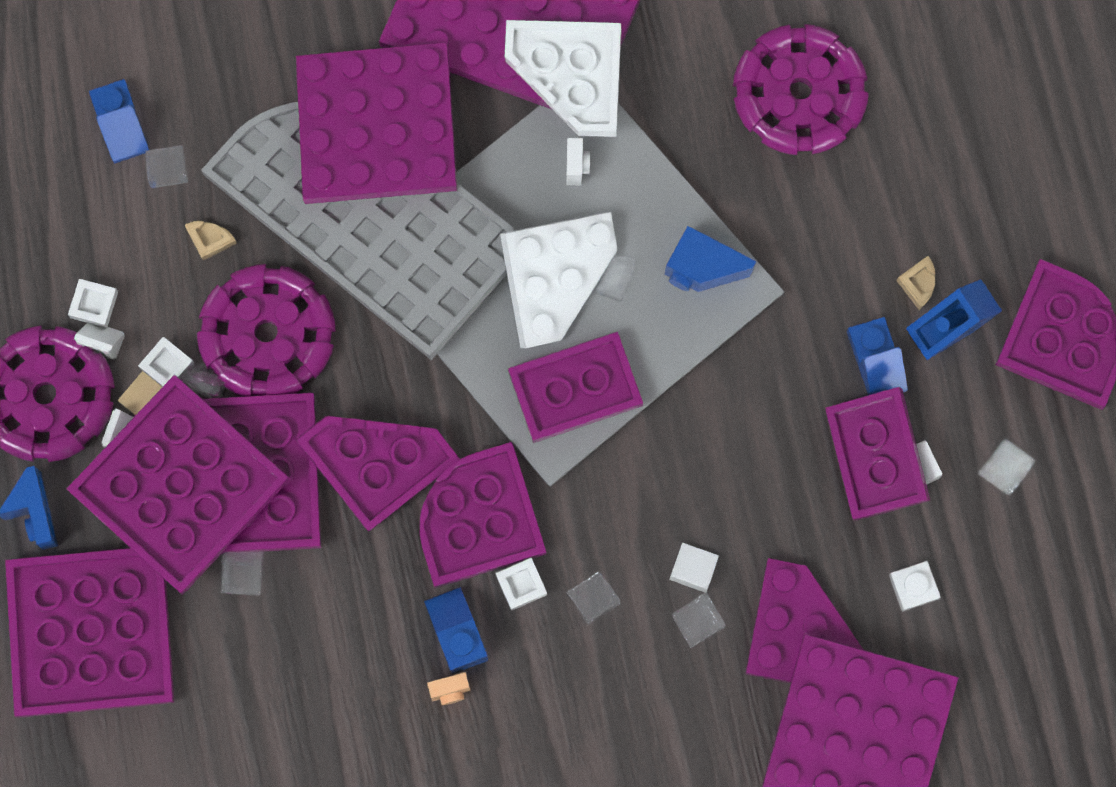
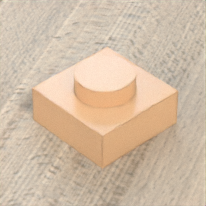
(449, 689)

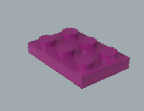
(575, 387)
(877, 454)

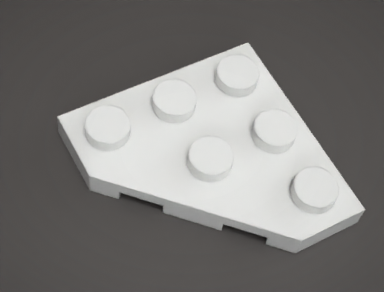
(570, 69)
(554, 272)

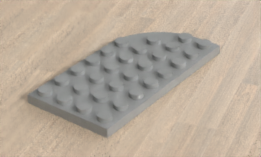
(405, 258)

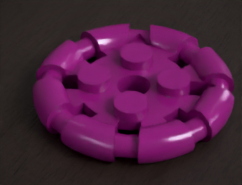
(805, 68)
(262, 309)
(68, 403)

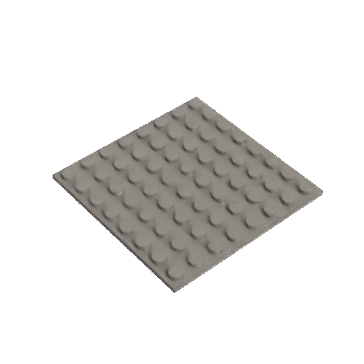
(658, 324)

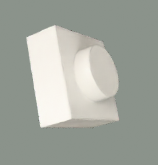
(577, 161)
(93, 303)
(165, 362)
(521, 584)
(914, 586)

